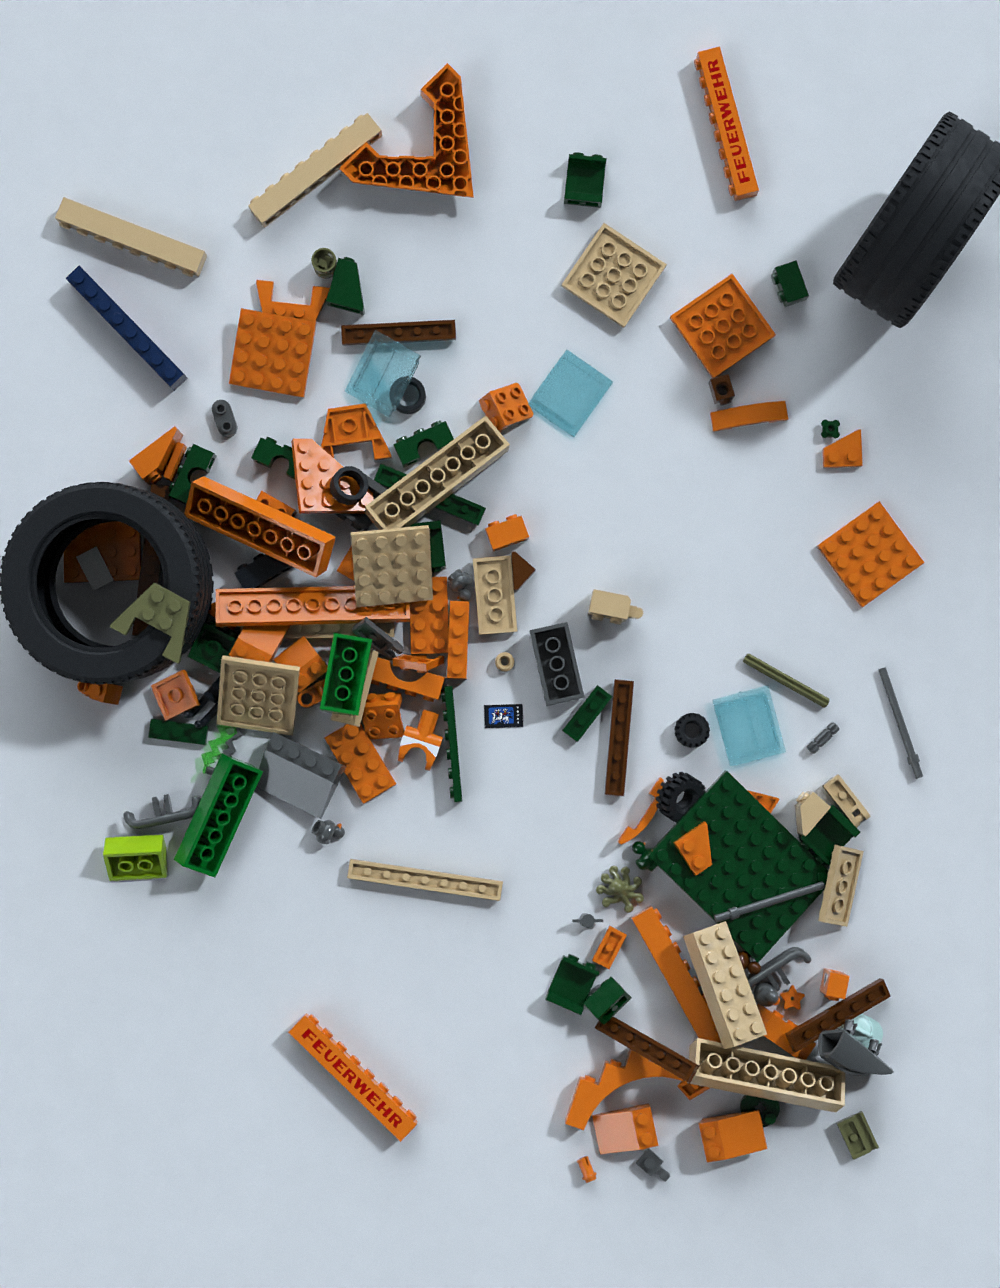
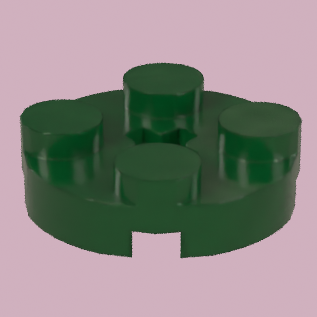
(768, 1114)

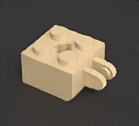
(612, 607)

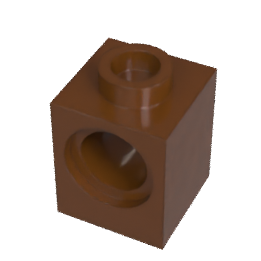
(721, 381)

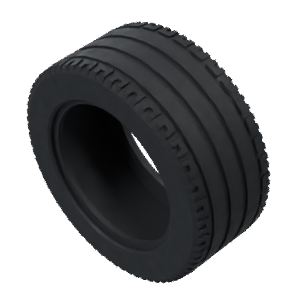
(924, 222)
(31, 571)

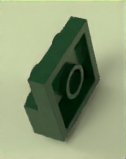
(212, 645)

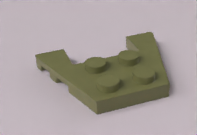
(164, 612)

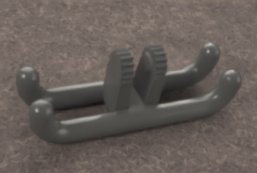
(160, 819)
(776, 965)

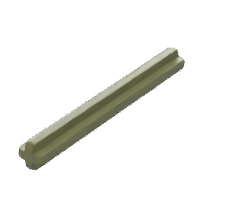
(786, 680)

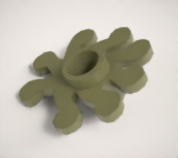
(620, 889)

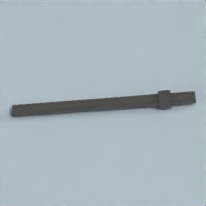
(912, 758)
(734, 912)

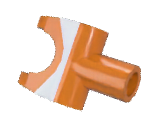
(422, 738)

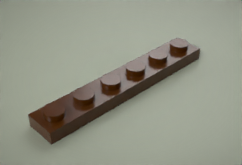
(400, 332)
(619, 737)
(837, 1014)
(649, 1048)

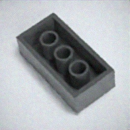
(556, 664)

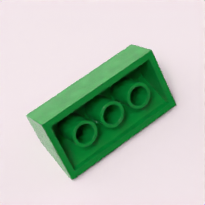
(345, 675)

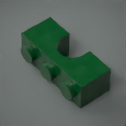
(407, 448)
(268, 451)
(196, 459)

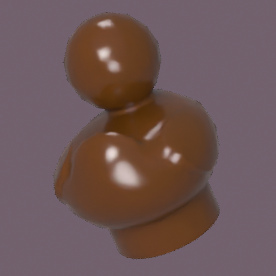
(753, 967)

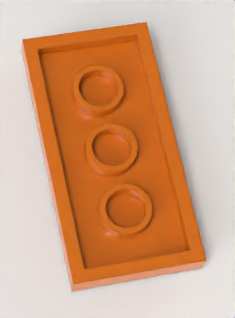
(430, 621)
(362, 761)

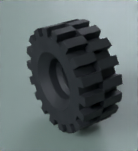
(679, 783)

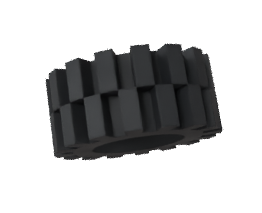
(703, 733)

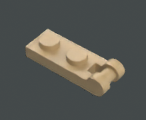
(846, 800)

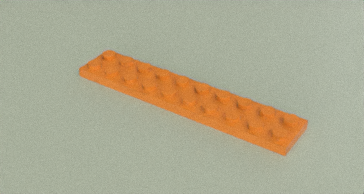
(300, 607)

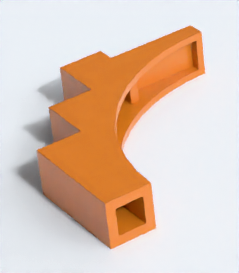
(613, 1075)

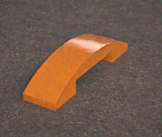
(749, 415)
(630, 833)

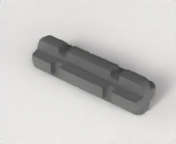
(823, 737)

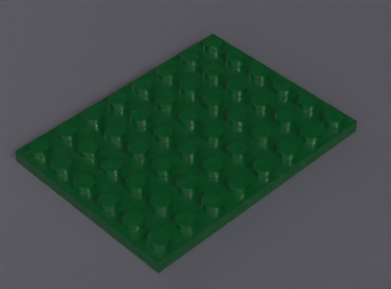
(750, 862)

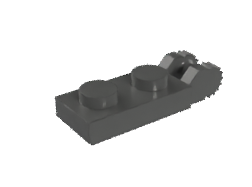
(380, 640)

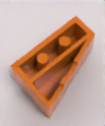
(776, 1030)

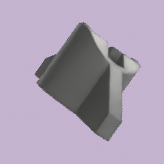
(587, 920)

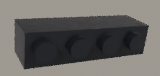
(260, 571)

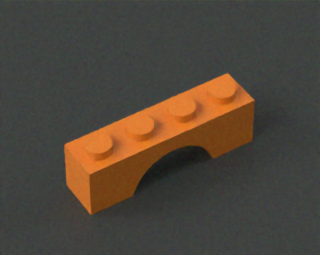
(458, 640)
(428, 685)

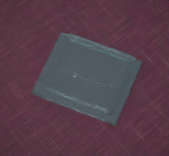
(383, 373)
(570, 393)
(748, 725)

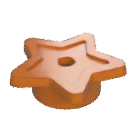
(792, 993)

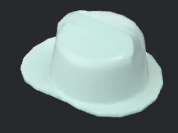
(866, 1029)

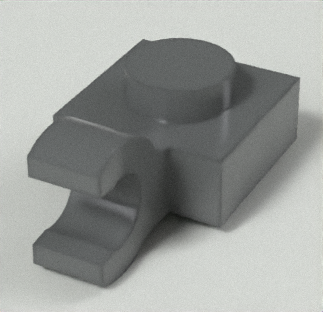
(651, 1164)

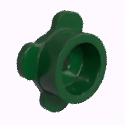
(825, 429)

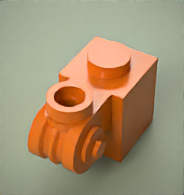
(101, 692)

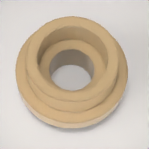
(509, 657)

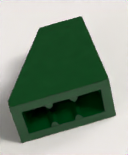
(345, 287)

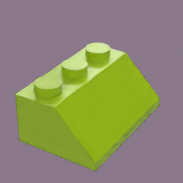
(135, 857)

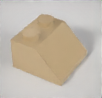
(809, 811)

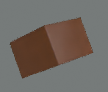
(521, 571)

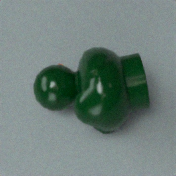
(644, 861)

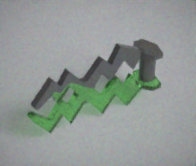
(225, 738)

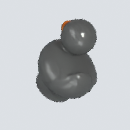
(458, 583)
(326, 829)
(766, 995)

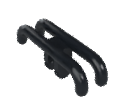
(211, 694)

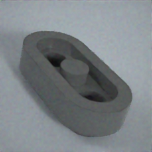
(224, 417)

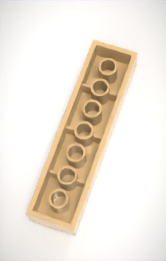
(438, 477)
(768, 1075)

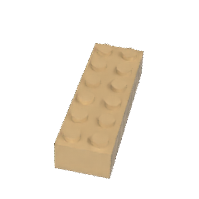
(725, 985)

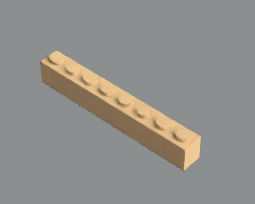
(314, 170)
(131, 237)

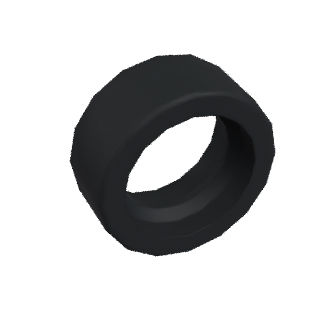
(421, 400)
(356, 474)

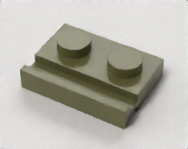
(857, 1135)

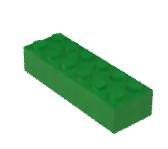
(218, 815)

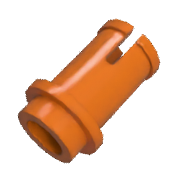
(586, 1169)

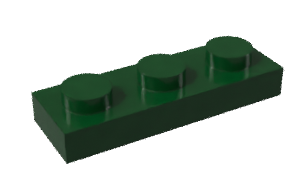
(587, 713)
(178, 732)

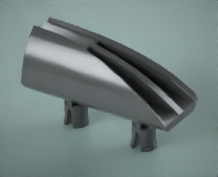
(848, 1054)

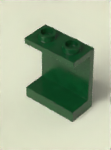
(585, 180)
(436, 545)
(829, 831)
(572, 983)

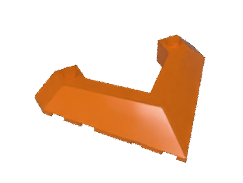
(442, 173)

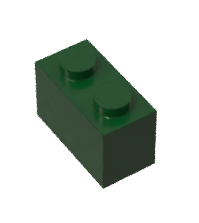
(789, 283)
(607, 1000)

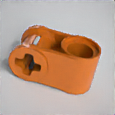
(315, 691)

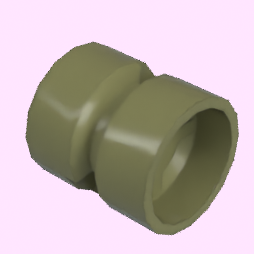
(324, 262)

